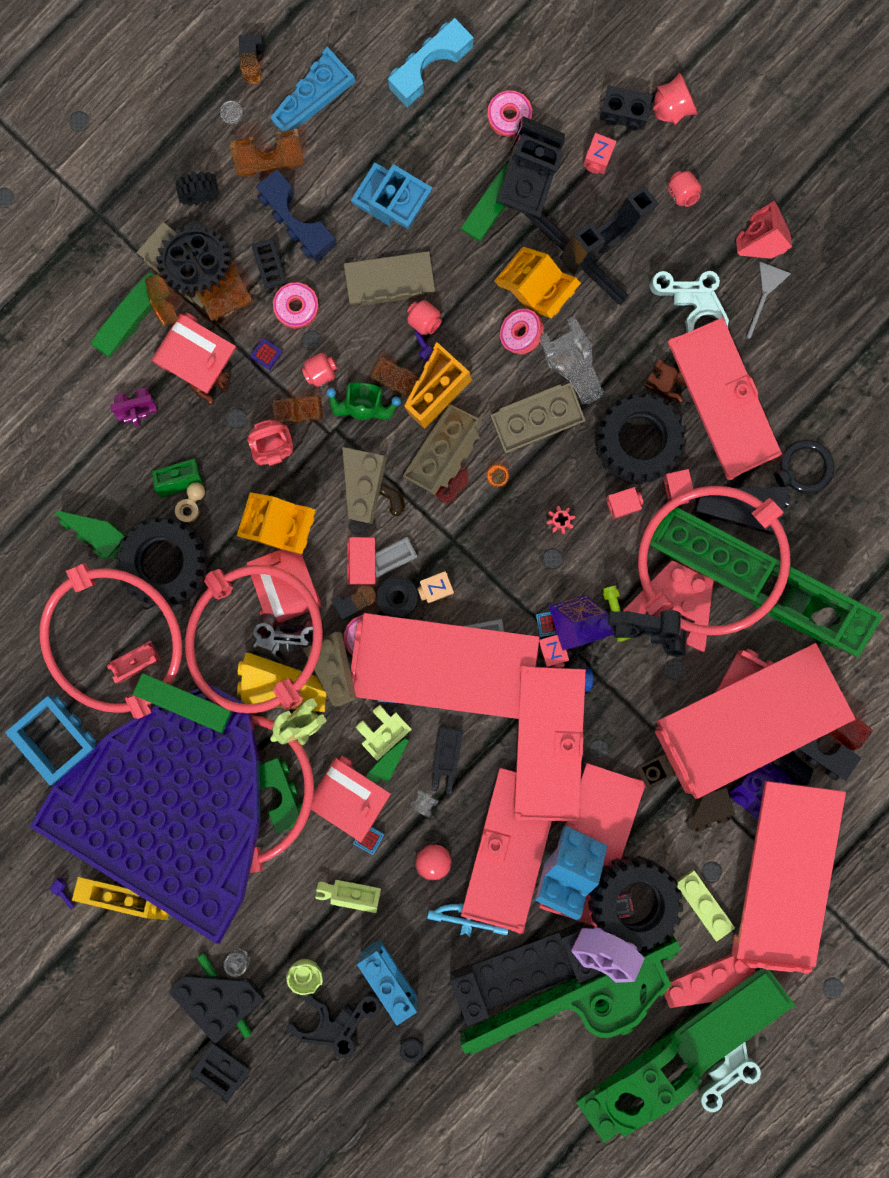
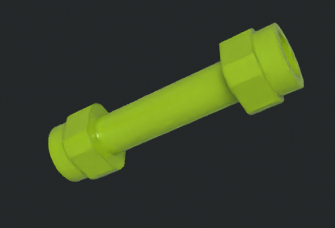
(611, 594)

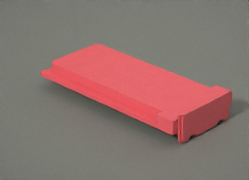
(440, 665)
(753, 722)
(789, 877)

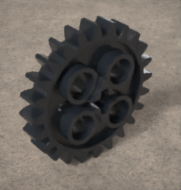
(213, 250)

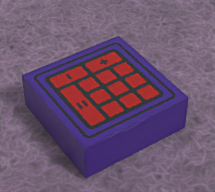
(266, 354)

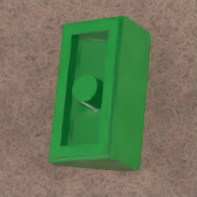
(176, 478)

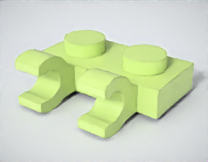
(384, 737)

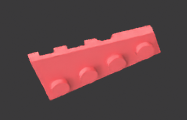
(706, 982)

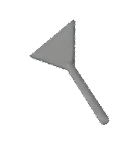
(770, 279)

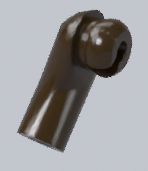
(396, 500)

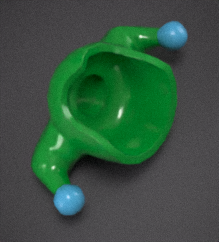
(362, 402)

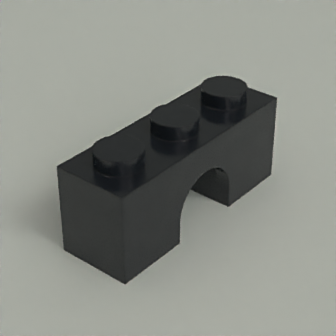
(838, 761)

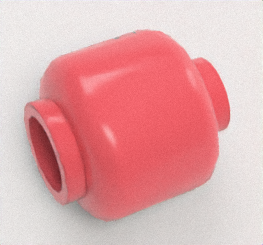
(684, 188)
(424, 317)
(319, 369)

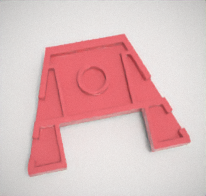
(689, 594)

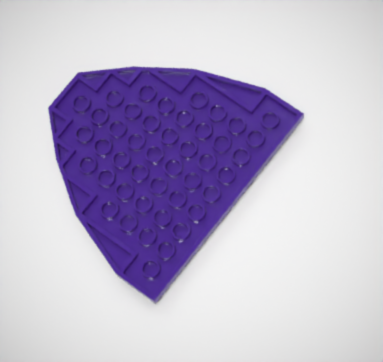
(166, 813)

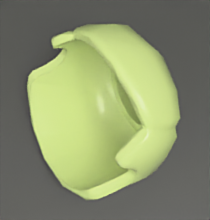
(304, 977)

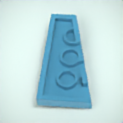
(321, 86)

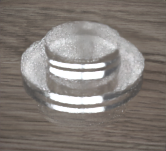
(231, 112)

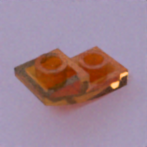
(158, 292)
(394, 377)
(297, 410)

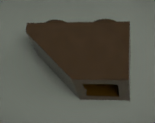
(655, 769)
(711, 808)

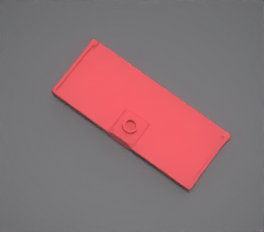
(725, 398)
(549, 743)
(606, 815)
(505, 861)

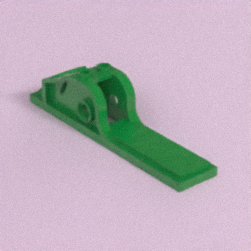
(747, 573)
(612, 1016)
(700, 1044)

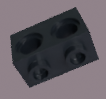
(626, 101)

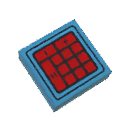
(545, 624)
(371, 840)

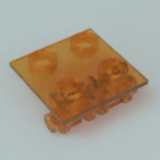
(227, 298)

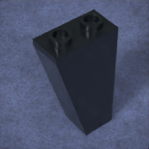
(739, 512)

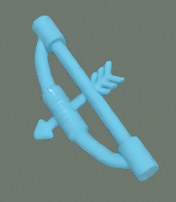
(437, 915)

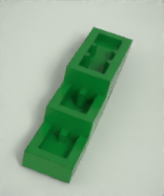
(486, 211)
(124, 320)
(182, 703)
(386, 765)

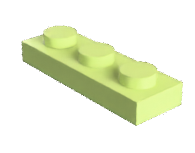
(704, 905)

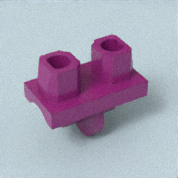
(134, 408)

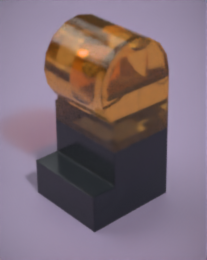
(249, 61)
(355, 603)

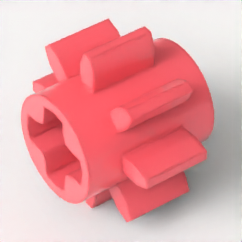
(564, 514)

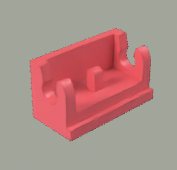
(360, 561)
(134, 662)

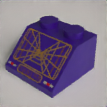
(579, 622)

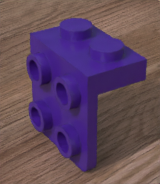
(749, 791)

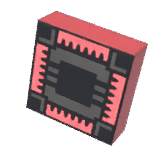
(624, 905)

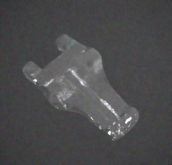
(573, 359)

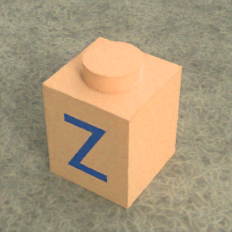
(435, 588)

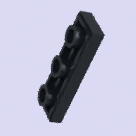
(795, 768)

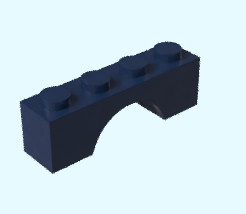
(313, 237)

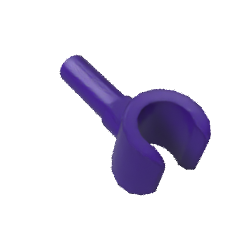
(427, 351)
(57, 888)

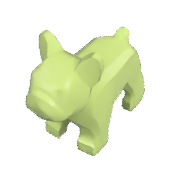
(298, 725)

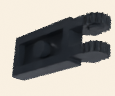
(447, 756)

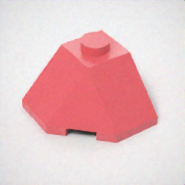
(766, 234)

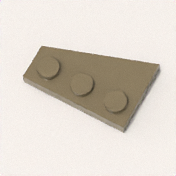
(363, 483)
(334, 669)

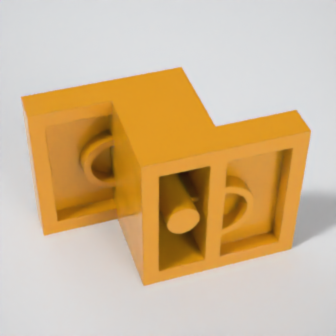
(537, 282)
(276, 523)

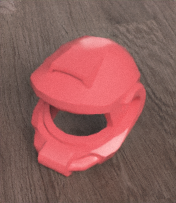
(270, 442)

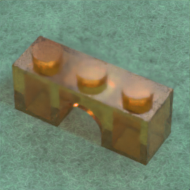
(250, 160)

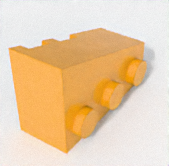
(437, 386)

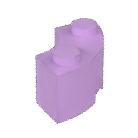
(608, 954)

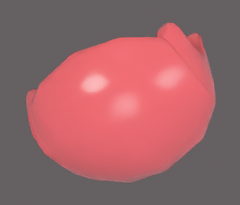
(433, 862)

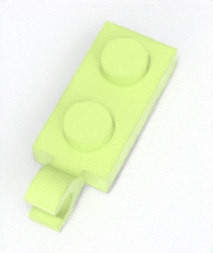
(350, 895)

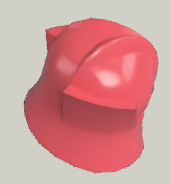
(674, 101)

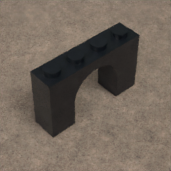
(592, 243)

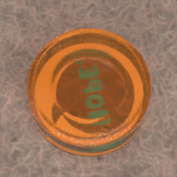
(497, 475)

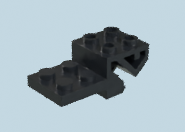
(530, 167)

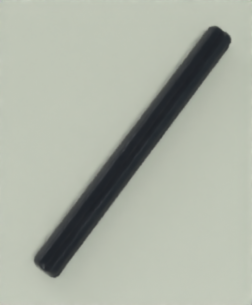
(591, 270)

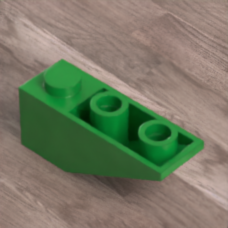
(98, 533)

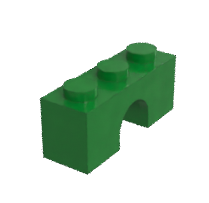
(275, 774)

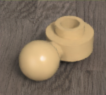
(194, 492)

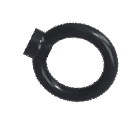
(786, 476)

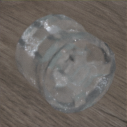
(424, 803)
(233, 965)

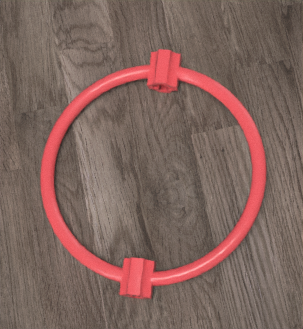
(765, 513)
(81, 578)
(286, 691)
(259, 857)

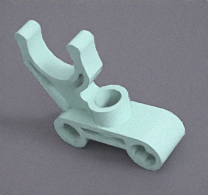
(693, 294)
(726, 1074)

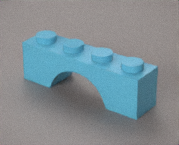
(450, 43)

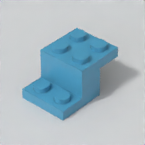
(391, 195)
(571, 873)

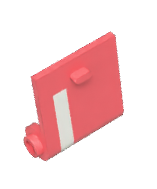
(193, 353)
(277, 595)
(345, 797)

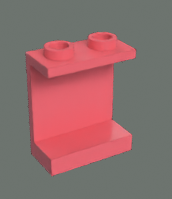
(743, 665)

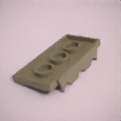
(149, 252)
(389, 279)
(537, 417)
(444, 450)

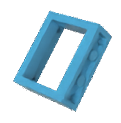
(32, 751)
(388, 982)

